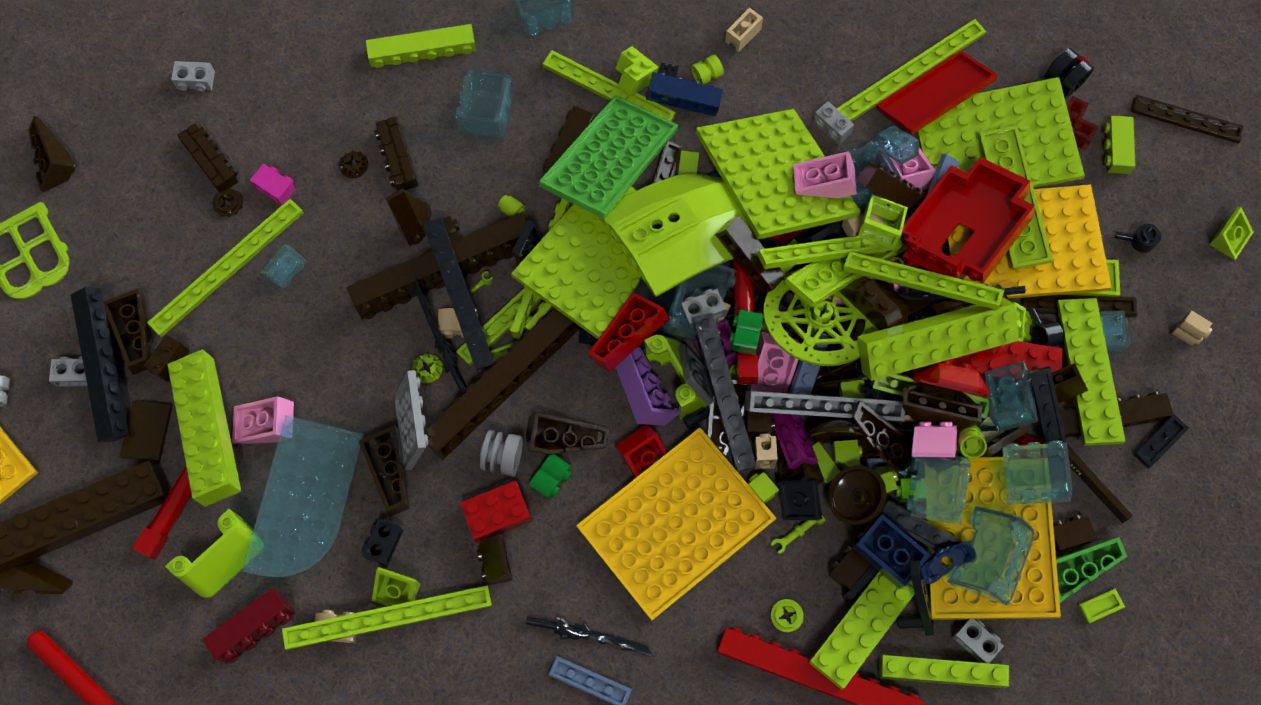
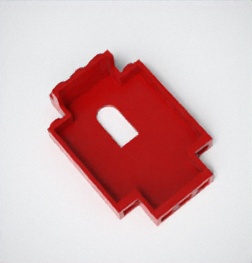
(984, 201)

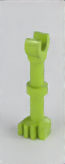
(798, 531)

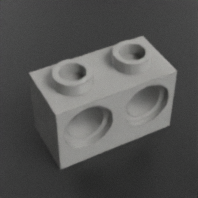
(193, 73)
(833, 123)
(700, 302)
(72, 374)
(975, 645)

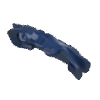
(960, 553)

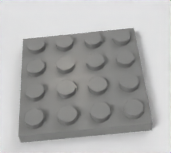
(409, 420)

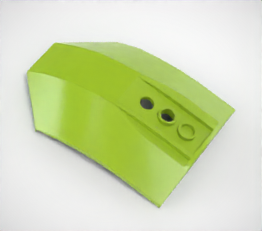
(681, 247)

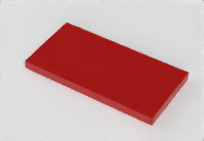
(936, 92)

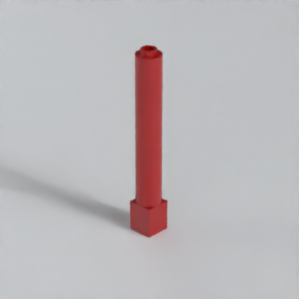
(744, 300)
(154, 537)
(67, 670)

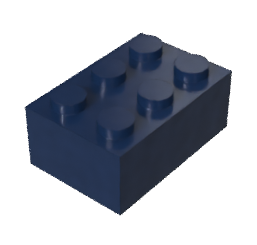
(890, 550)

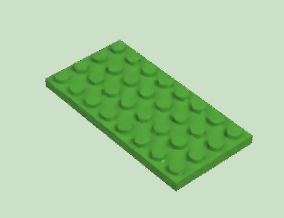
(608, 156)

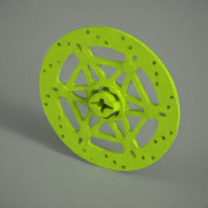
(823, 323)

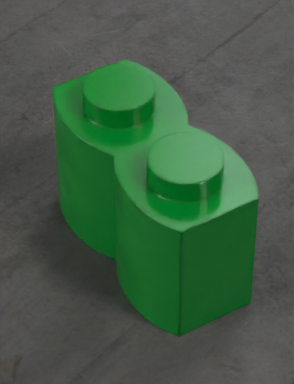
(747, 332)
(550, 477)

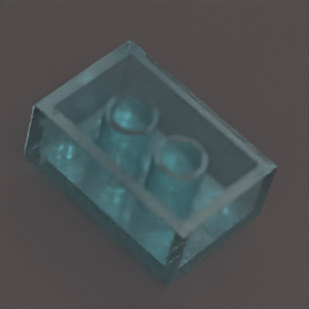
(1011, 396)

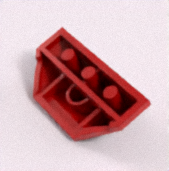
(952, 376)

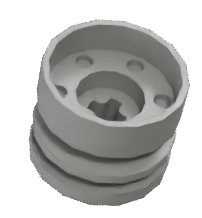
(497, 452)

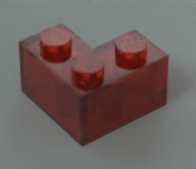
(1083, 129)

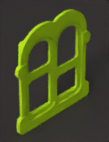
(38, 278)

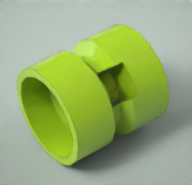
(708, 69)
(971, 442)

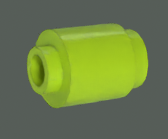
(511, 206)

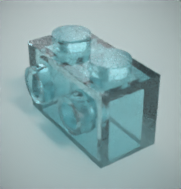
(899, 144)
(283, 266)
(1115, 331)

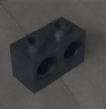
(387, 543)

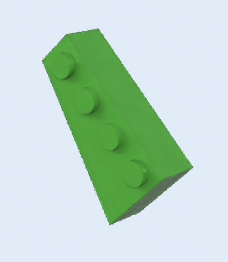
(1086, 564)

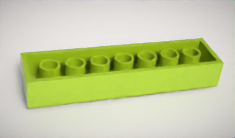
(937, 339)
(203, 428)

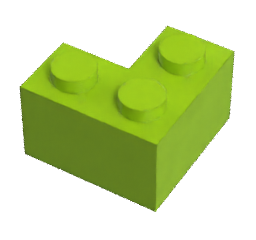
(635, 71)

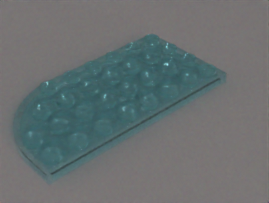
(302, 498)

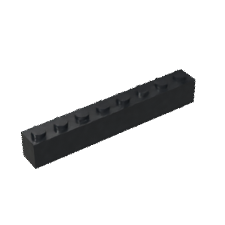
(458, 293)
(99, 364)
(723, 391)

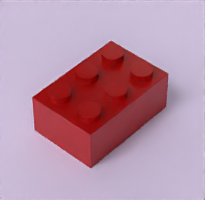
(495, 512)

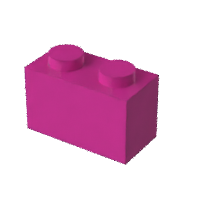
(273, 184)

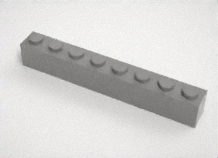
(819, 405)

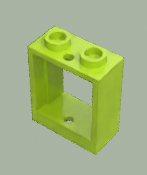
(880, 232)

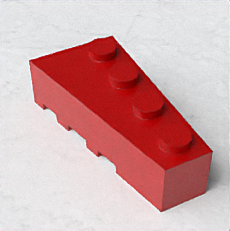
(627, 331)

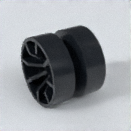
(1065, 68)

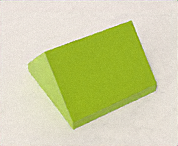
(1233, 234)
(393, 588)

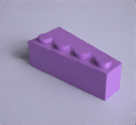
(643, 391)

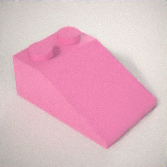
(916, 171)
(826, 176)
(774, 366)
(260, 420)
(934, 439)

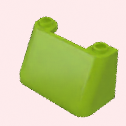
(666, 351)
(220, 561)

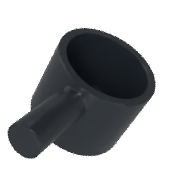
(1143, 239)
(1045, 333)

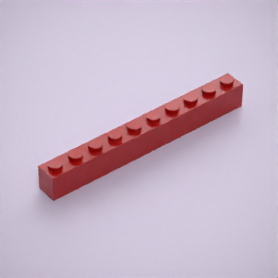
(797, 669)

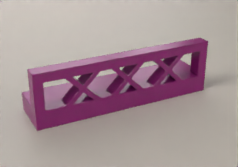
(790, 441)

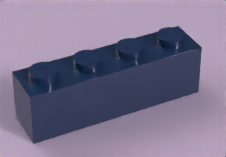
(684, 94)

